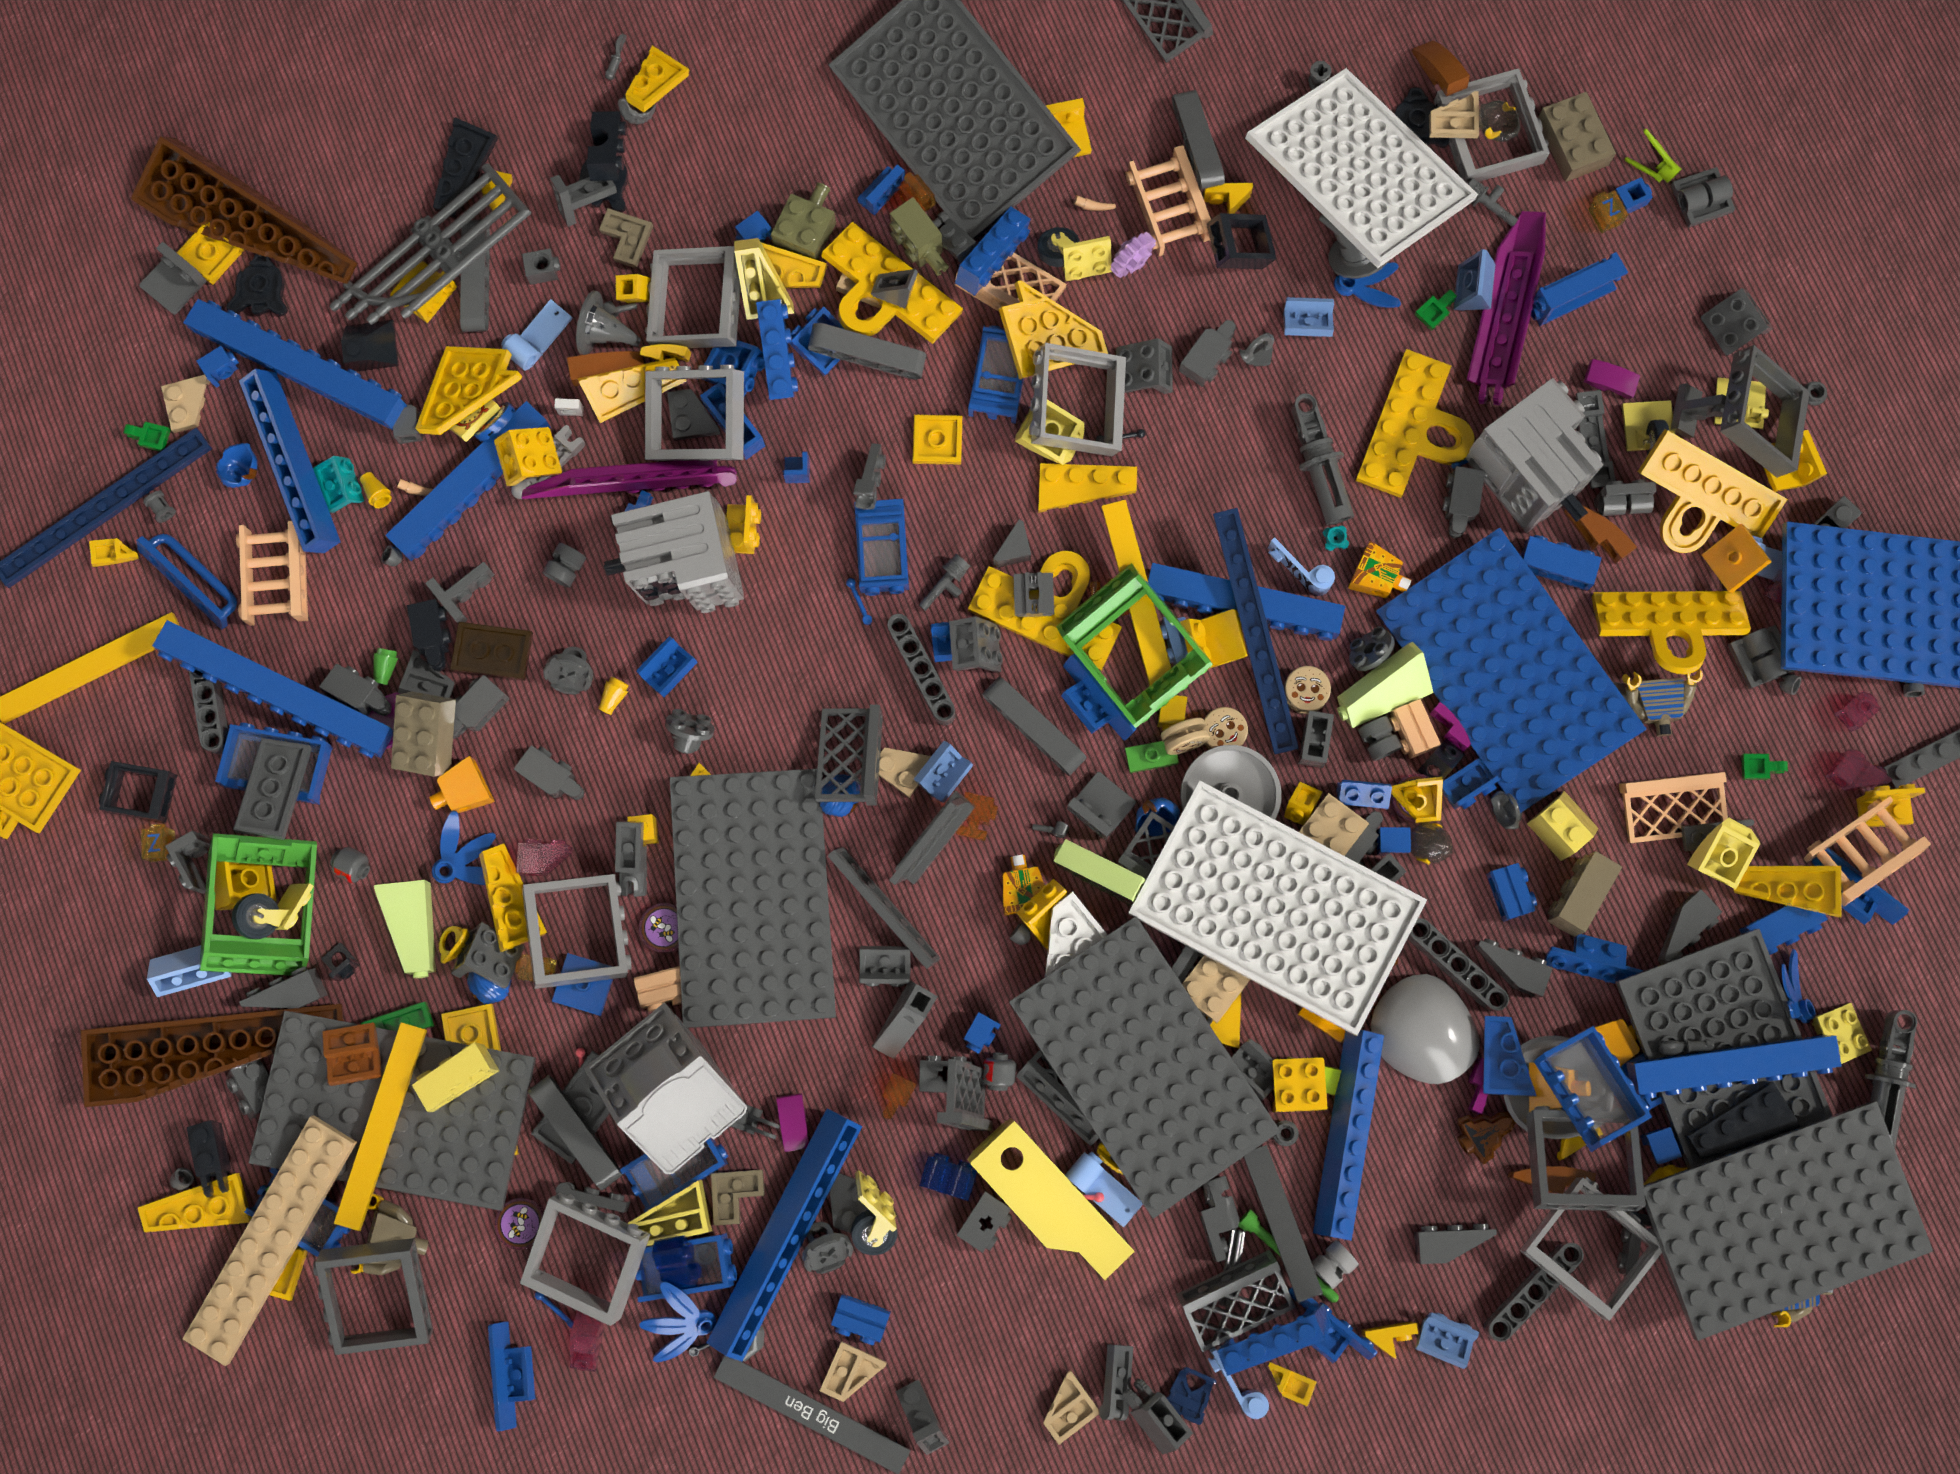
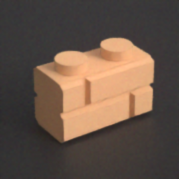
(1414, 729)
(659, 988)

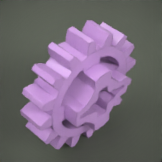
(1133, 254)

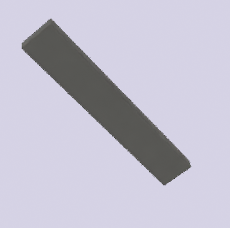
(884, 907)
(1282, 1224)

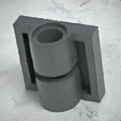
(1704, 196)
(1628, 498)
(1759, 656)

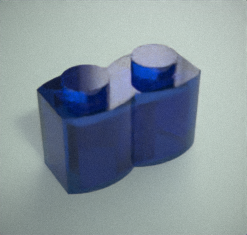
(948, 1177)
(676, 1262)

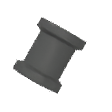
(1319, 73)
(159, 506)

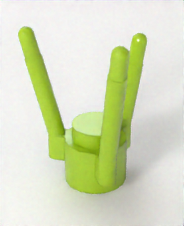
(1666, 169)

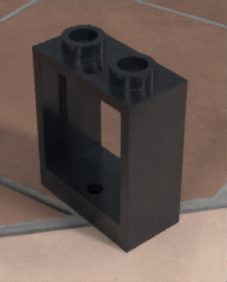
(1226, 254)
(161, 797)

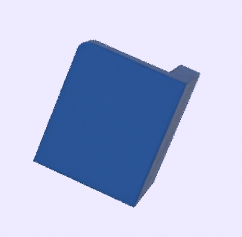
(797, 469)
(1393, 840)
(1662, 1144)

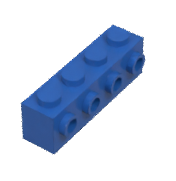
(993, 251)
(775, 349)

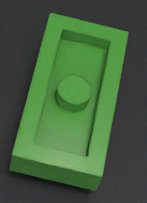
(1149, 757)

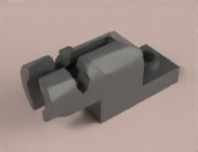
(631, 858)
(1219, 1217)

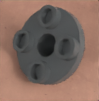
(1371, 649)
(688, 730)

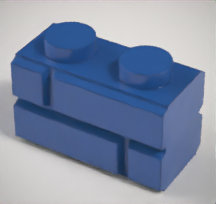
(1511, 892)
(861, 1319)

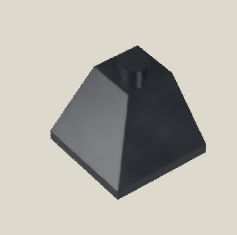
(370, 346)

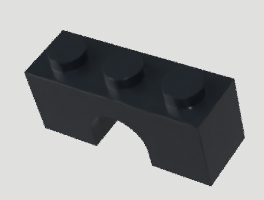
(605, 157)

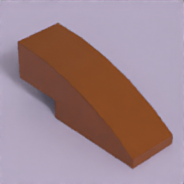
(1442, 67)
(603, 362)
(1601, 531)
(1557, 1177)

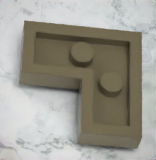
(632, 235)
(728, 1189)

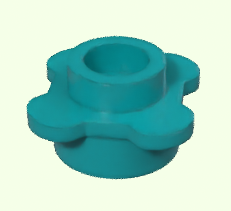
(1330, 533)

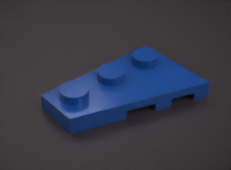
(1503, 1060)

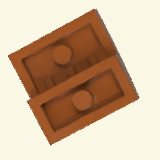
(352, 1054)

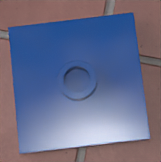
(583, 996)

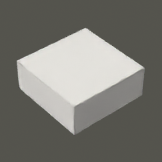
(569, 407)

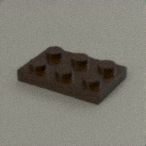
(491, 651)

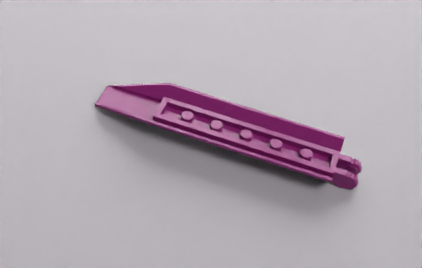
(1506, 323)
(633, 478)

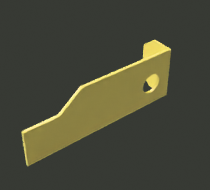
(1048, 1200)

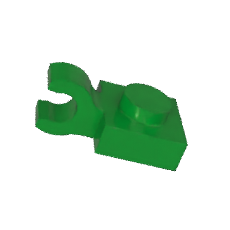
(1435, 310)
(150, 436)
(1759, 767)

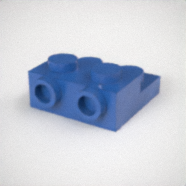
(801, 337)
(743, 357)

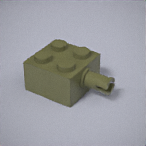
(805, 224)
(918, 236)

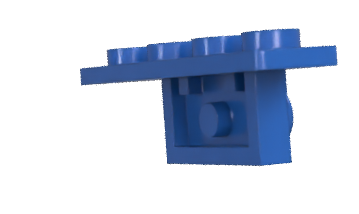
(1092, 702)
(1872, 900)
(1593, 959)
(1337, 1341)
(510, 1375)

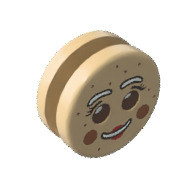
(1307, 689)
(1225, 727)
(1185, 736)

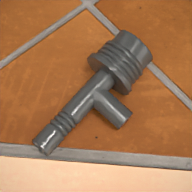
(1490, 201)
(955, 569)

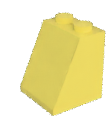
(1563, 826)

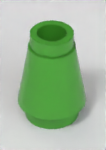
(384, 665)

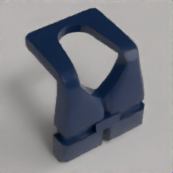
(1187, 1402)

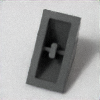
(895, 287)
(1015, 548)

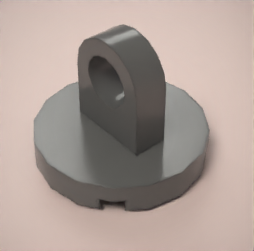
(569, 671)
(827, 1251)

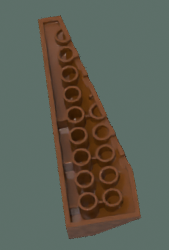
(194, 191)
(158, 1057)

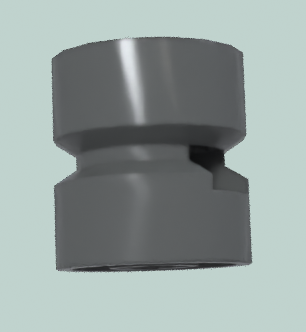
(564, 565)
(1379, 738)

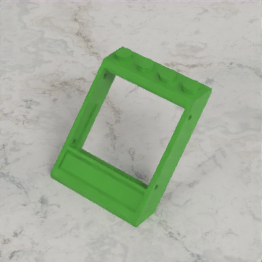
(1105, 608)
(262, 955)

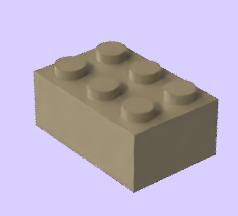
(1576, 136)
(423, 733)
(1583, 893)

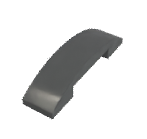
(1594, 434)

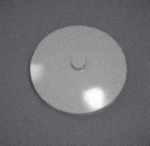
(1237, 773)

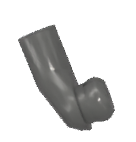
(757, 1344)

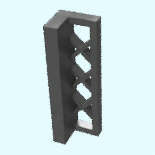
(1048, 1089)

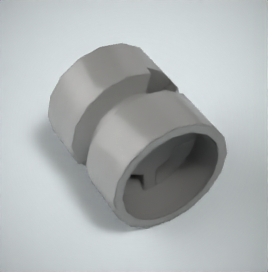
(1334, 1264)

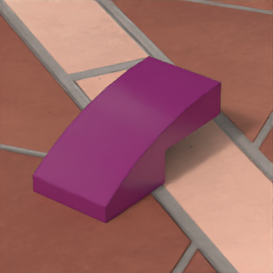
(1611, 377)
(1456, 732)
(1477, 1078)
(793, 1122)

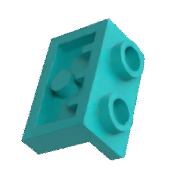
(338, 483)

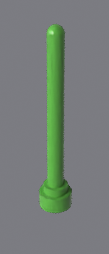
(1251, 1224)

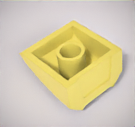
(1058, 423)
(1726, 852)

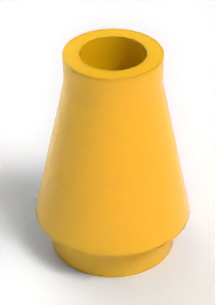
(376, 492)
(612, 695)

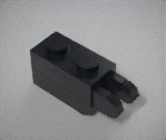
(429, 631)
(209, 1155)

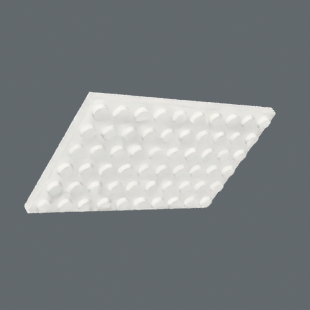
(1278, 907)

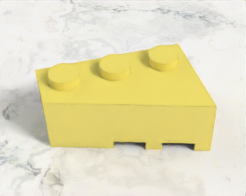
(758, 277)
(455, 1076)
(677, 1216)

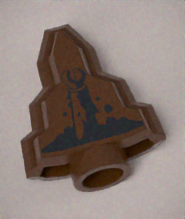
(1484, 1133)

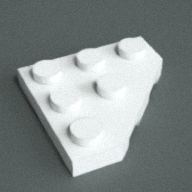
(1070, 932)

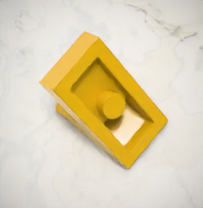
(1233, 193)
(1384, 1335)

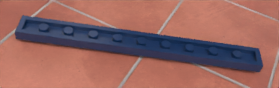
(103, 507)
(1255, 631)

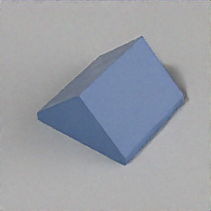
(1475, 282)

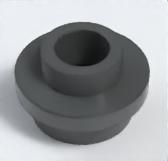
(1819, 389)
(1293, 1133)

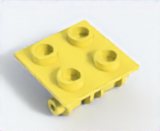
(1756, 403)
(1847, 1027)

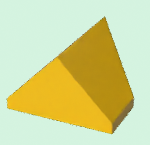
(1421, 798)

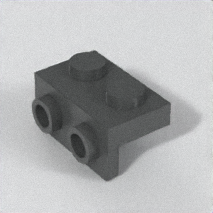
(885, 965)
(1255, 1067)
(249, 1085)

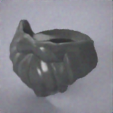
(633, 116)
(1259, 351)
(1506, 814)

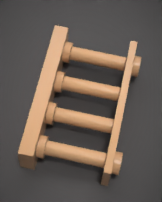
(1186, 183)
(295, 583)
(1890, 861)

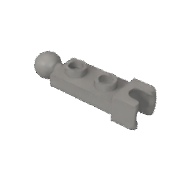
(565, 451)

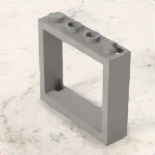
(1531, 124)
(729, 304)
(1114, 398)
(734, 414)
(620, 936)
(1630, 1281)
(567, 1293)

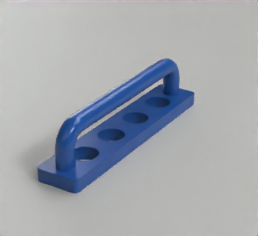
(216, 615)

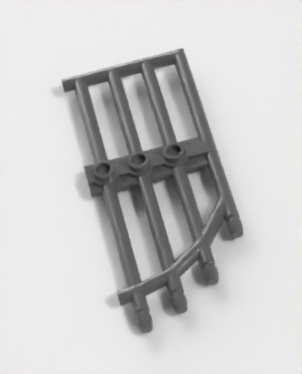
(439, 247)

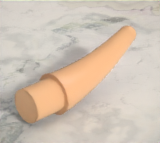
(1091, 205)
(412, 488)

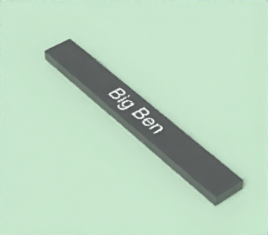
(813, 1414)

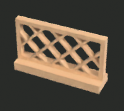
(997, 298)
(1671, 785)

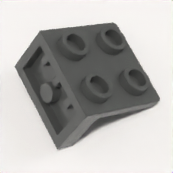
(172, 280)
(1736, 321)
(1148, 366)
(975, 644)
(1101, 805)
(181, 854)
(484, 957)

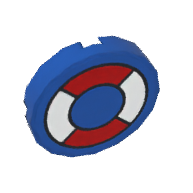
(497, 422)

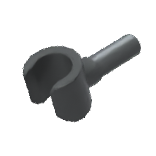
(610, 307)
(1060, 829)

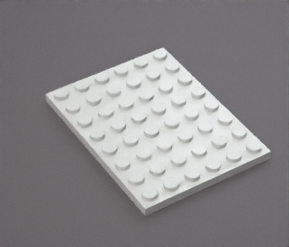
(1361, 167)

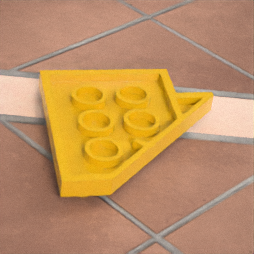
(1043, 321)
(463, 384)
(30, 782)

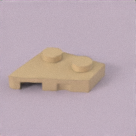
(901, 768)
(850, 1371)

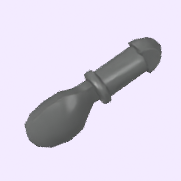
(615, 59)
(1672, 1048)

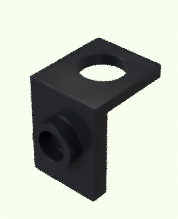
(1444, 757)
(346, 968)

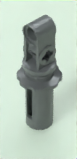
(1318, 453)
(1893, 1069)

